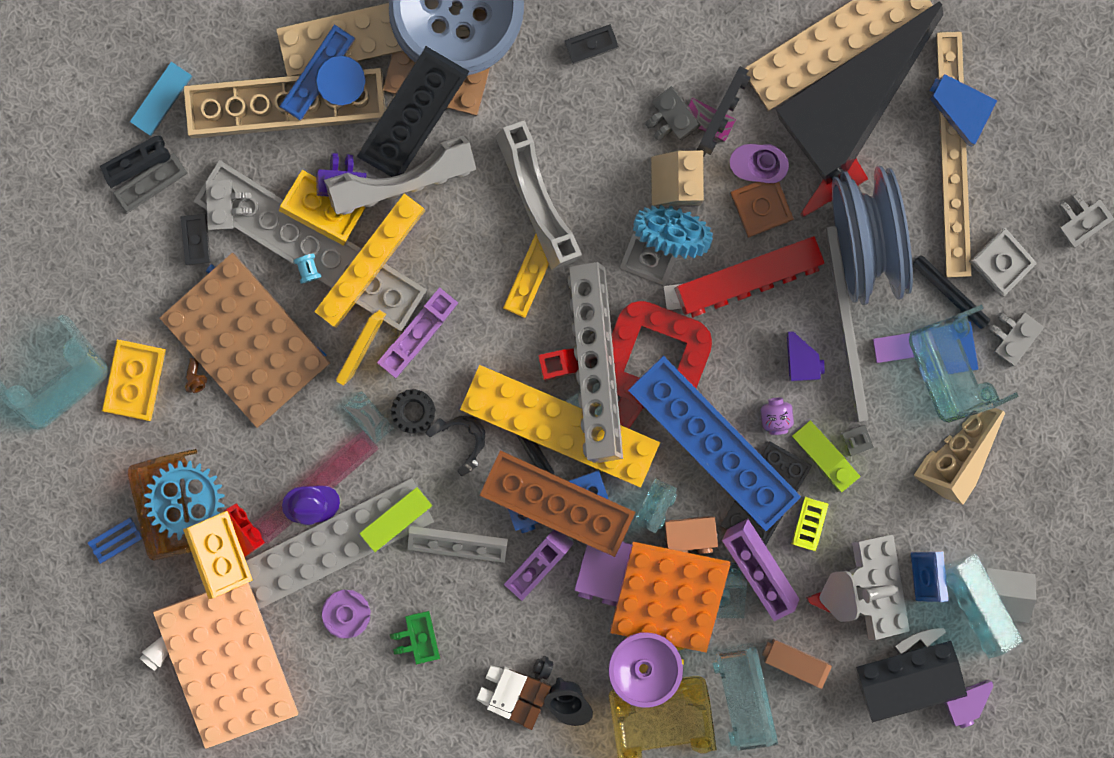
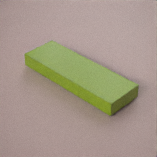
(396, 519)

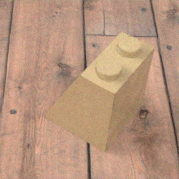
(677, 178)

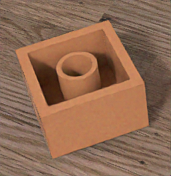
(691, 534)

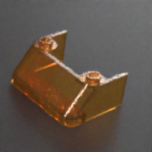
(140, 475)

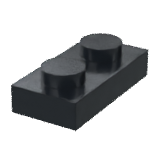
(591, 44)
(195, 239)

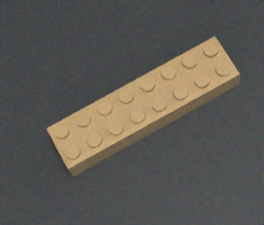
(255, 107)

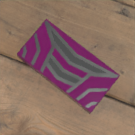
(705, 114)

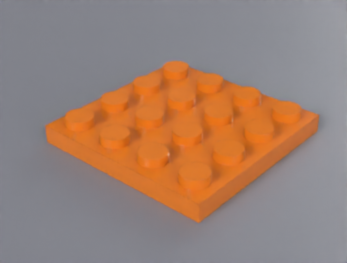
(670, 595)

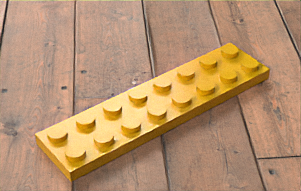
(552, 423)

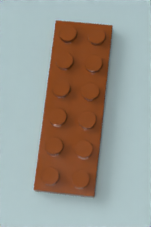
(557, 503)

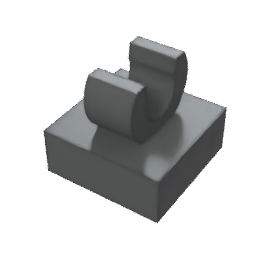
(857, 440)

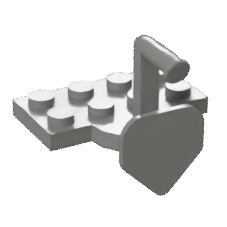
(870, 589)

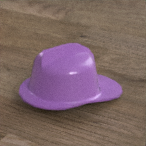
(759, 163)

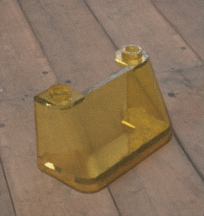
(677, 721)

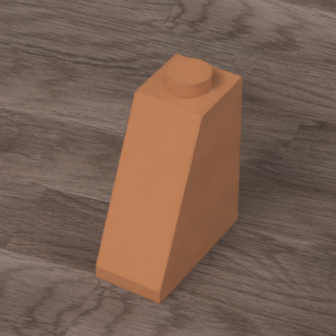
(796, 663)

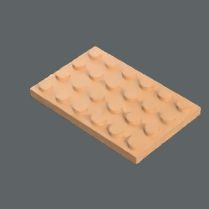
(225, 664)

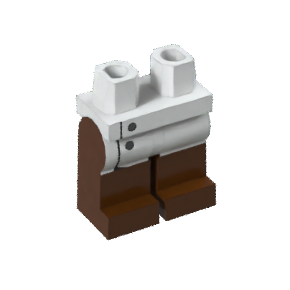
(506, 695)

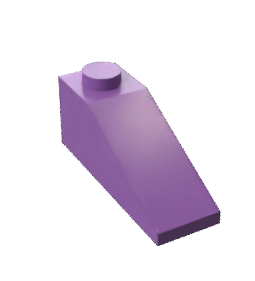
(539, 564)

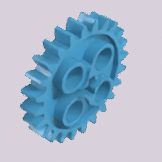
(672, 231)
(161, 503)

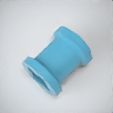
(305, 275)

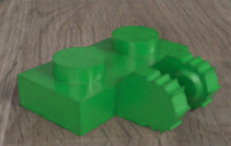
(421, 636)

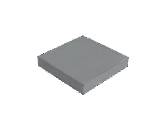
(1003, 262)

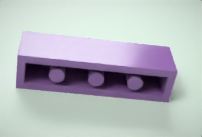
(761, 569)

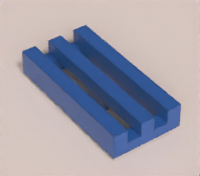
(97, 551)

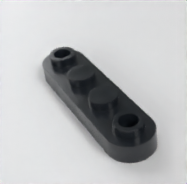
(728, 103)

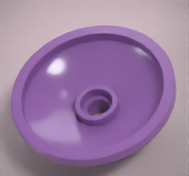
(659, 680)

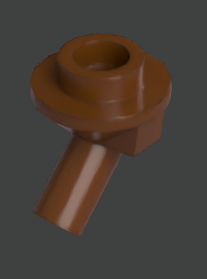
(195, 383)

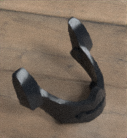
(474, 428)

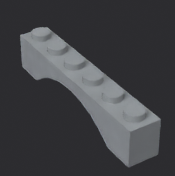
(447, 161)
(522, 162)

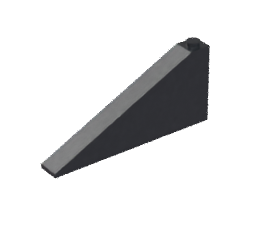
(844, 107)

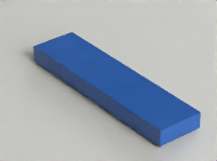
(305, 89)

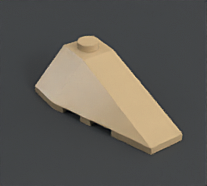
(960, 461)

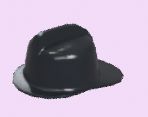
(568, 703)

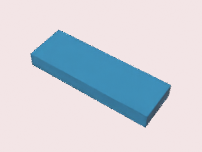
(161, 98)

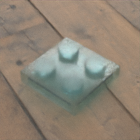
(655, 506)

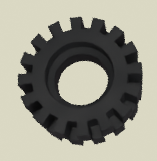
(402, 400)

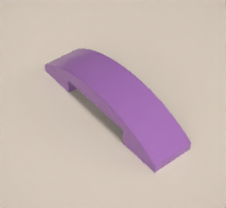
(418, 333)

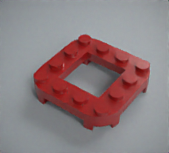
(664, 322)

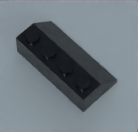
(911, 681)

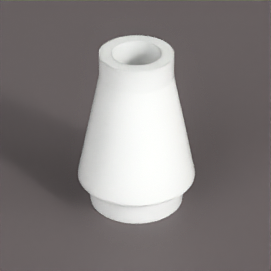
(155, 654)

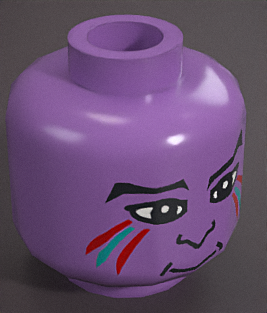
(777, 416)

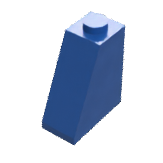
(962, 107)

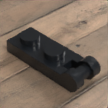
(135, 161)

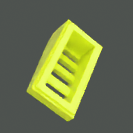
(798, 530)

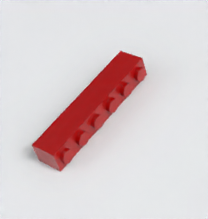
(748, 276)

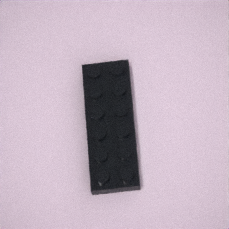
(412, 113)

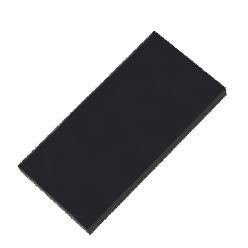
(790, 468)

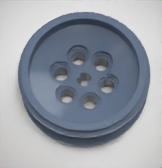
(487, 40)
(872, 235)

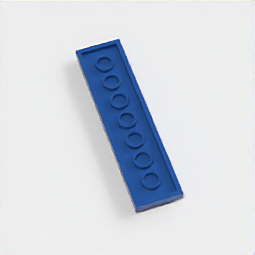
(714, 443)

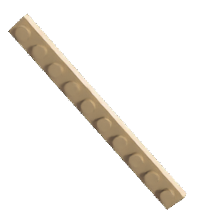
(953, 167)

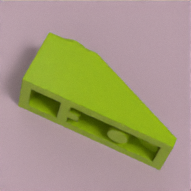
(826, 456)

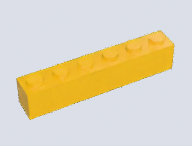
(370, 260)

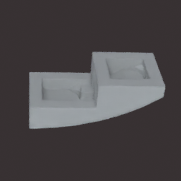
(925, 637)

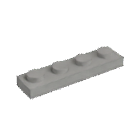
(457, 544)

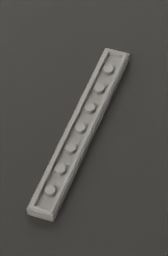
(846, 324)

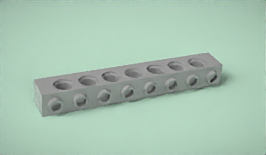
(597, 300)

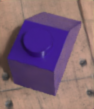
(802, 360)

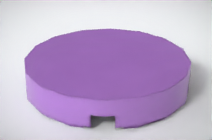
(350, 619)

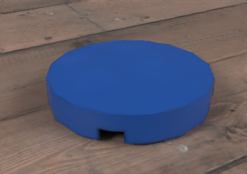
(340, 80)

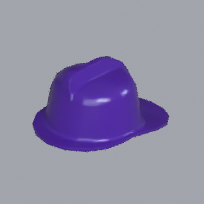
(310, 504)

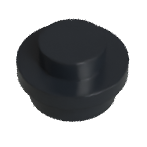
(543, 668)

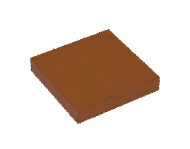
(761, 207)

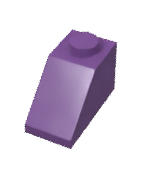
(966, 709)

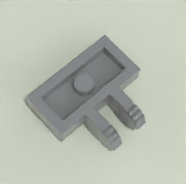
(220, 204)
(1086, 223)
(1018, 338)

